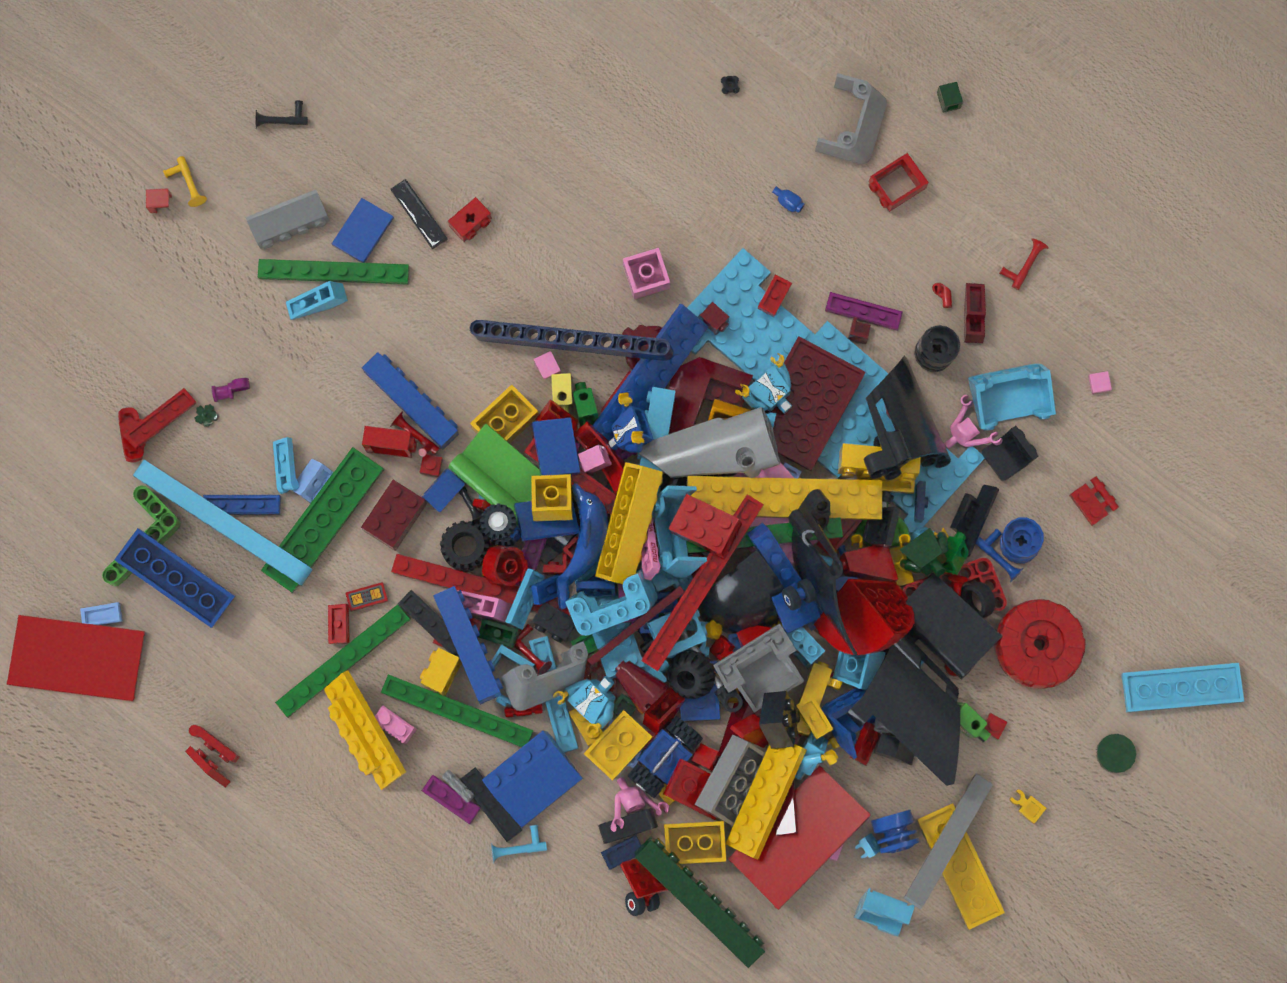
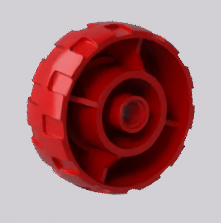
(1060, 639)

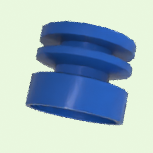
(1031, 537)
(895, 832)

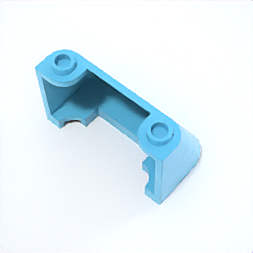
(1012, 394)

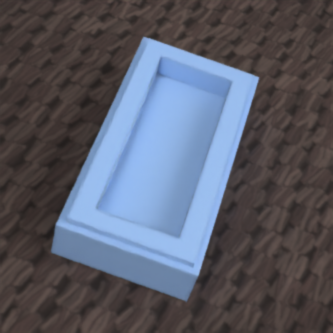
(102, 614)

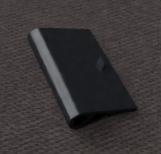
(950, 626)

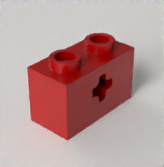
(474, 211)

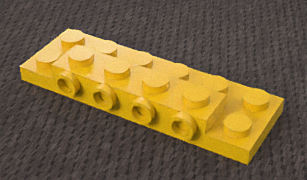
(362, 731)

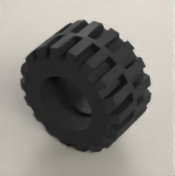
(453, 534)

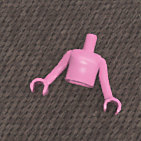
(965, 430)
(633, 800)

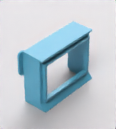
(883, 912)

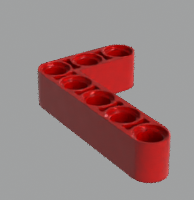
(974, 574)

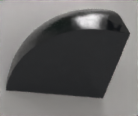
(743, 597)

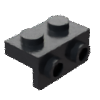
(882, 531)
(554, 622)

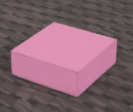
(1099, 382)

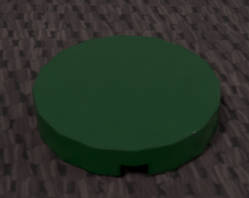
(1116, 753)

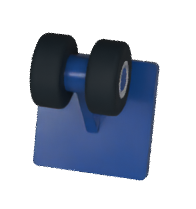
(796, 605)

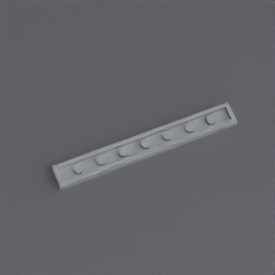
(948, 841)

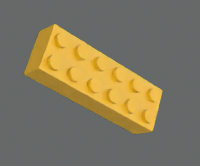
(629, 523)

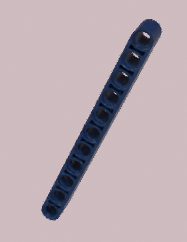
(577, 345)

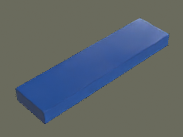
(247, 504)

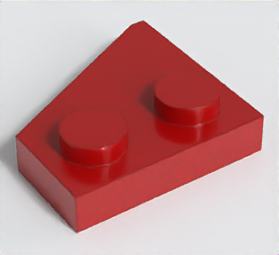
(208, 767)

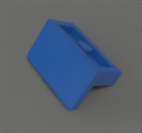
(443, 490)
(596, 587)

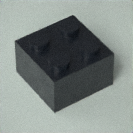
(779, 719)

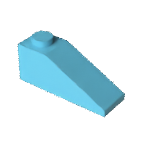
(317, 300)

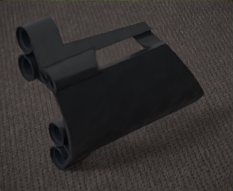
(914, 427)
(809, 519)
(915, 707)

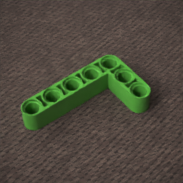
(158, 526)

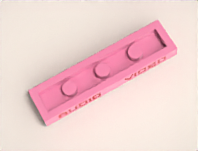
(649, 559)

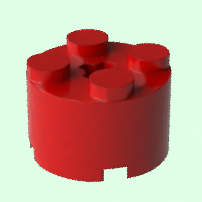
(504, 565)

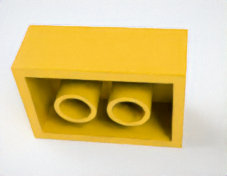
(507, 414)
(696, 842)

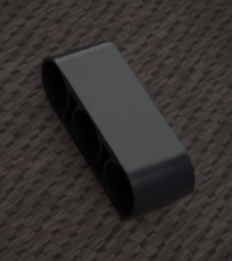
(633, 824)

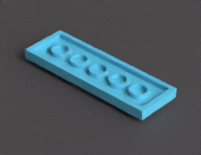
(626, 650)
(1182, 687)

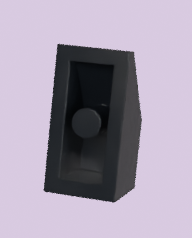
(894, 749)

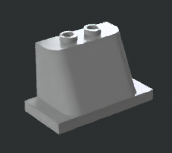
(761, 667)

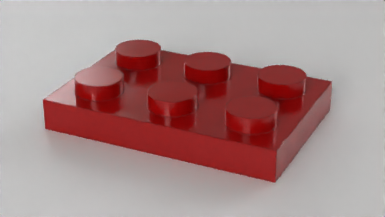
(687, 785)

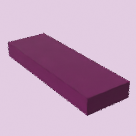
(450, 799)

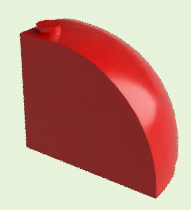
(872, 615)

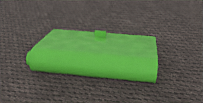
(495, 469)

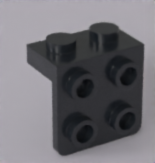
(1011, 454)

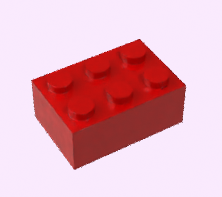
(705, 526)

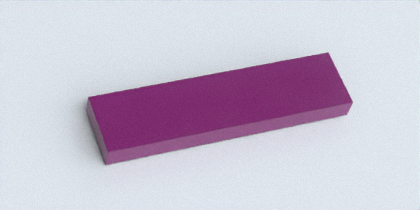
(863, 311)

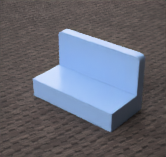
(312, 480)

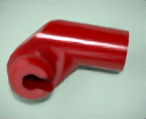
(944, 293)

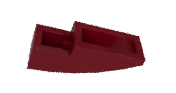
(974, 313)

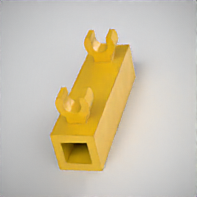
(815, 685)

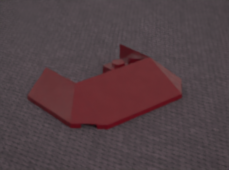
(701, 381)

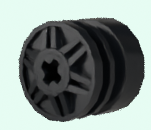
(941, 339)

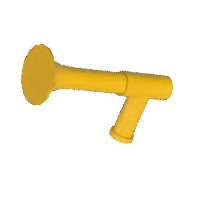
(196, 198)

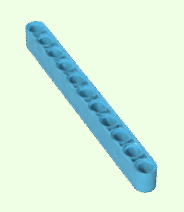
(223, 522)

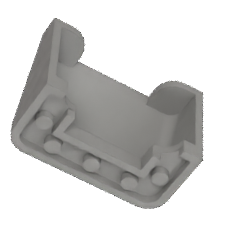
(528, 689)

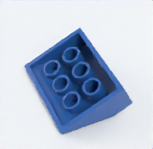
(532, 778)

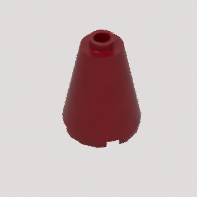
(640, 685)

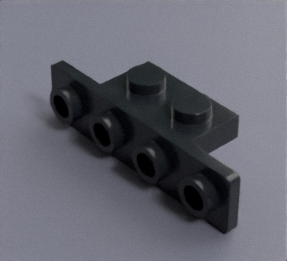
(973, 514)

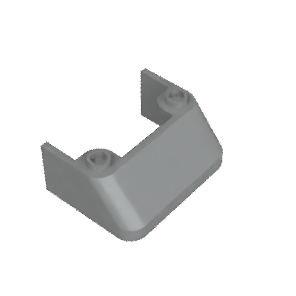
(859, 145)

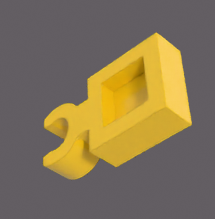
(1030, 807)

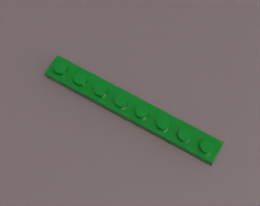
(333, 271)
(782, 534)
(342, 661)
(456, 711)

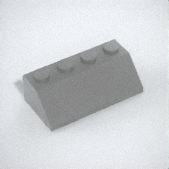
(287, 219)

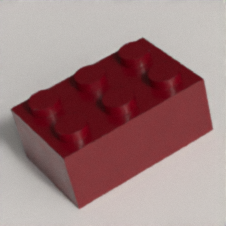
(394, 515)

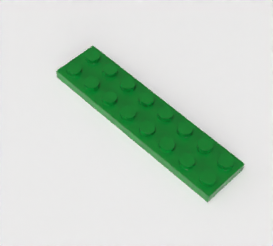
(327, 513)

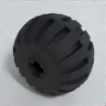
(691, 674)

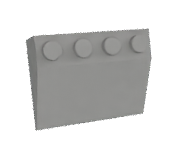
(730, 780)

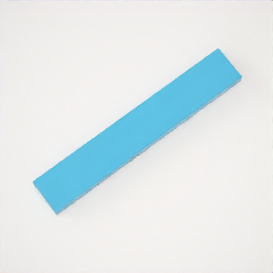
(558, 713)

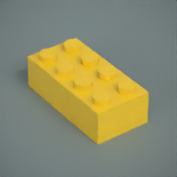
(852, 463)

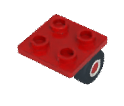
(644, 888)

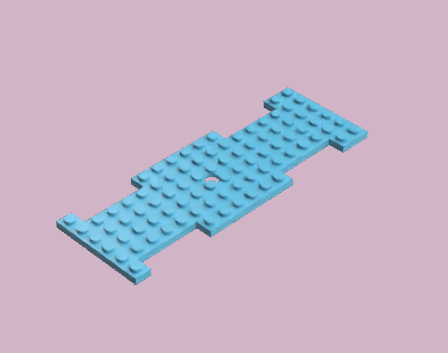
(758, 336)

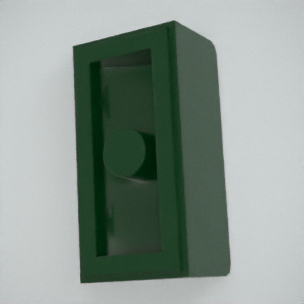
(499, 633)

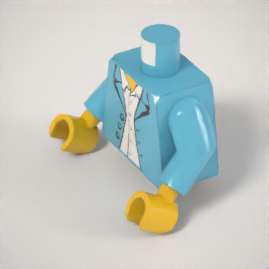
(770, 388)
(591, 700)
(816, 754)

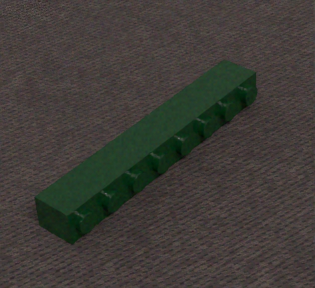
(700, 901)

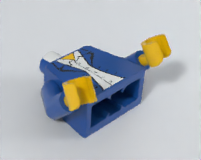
(631, 428)

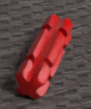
(510, 711)

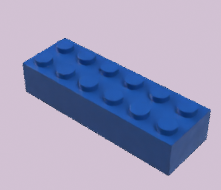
(174, 577)

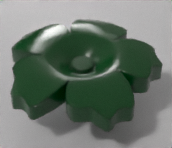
(206, 415)

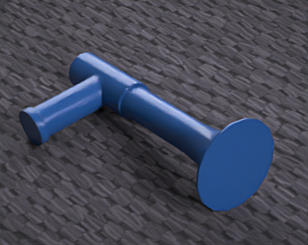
(985, 546)

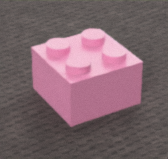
(646, 273)

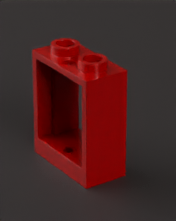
(912, 171)
(388, 442)

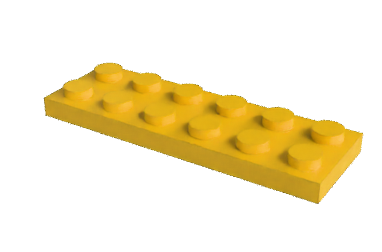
(765, 799)
(963, 873)

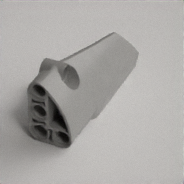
(717, 447)

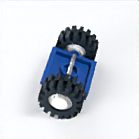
(500, 525)
(663, 756)

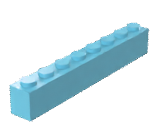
(658, 418)

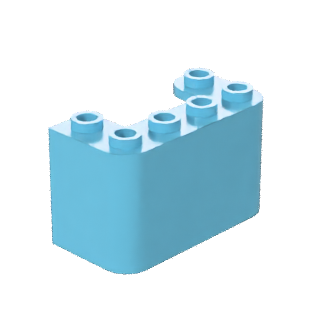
(592, 617)

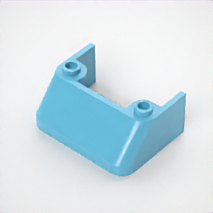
(672, 548)

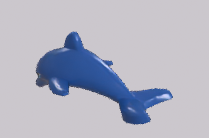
(590, 542)

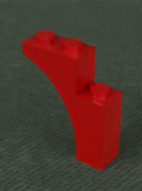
(589, 438)

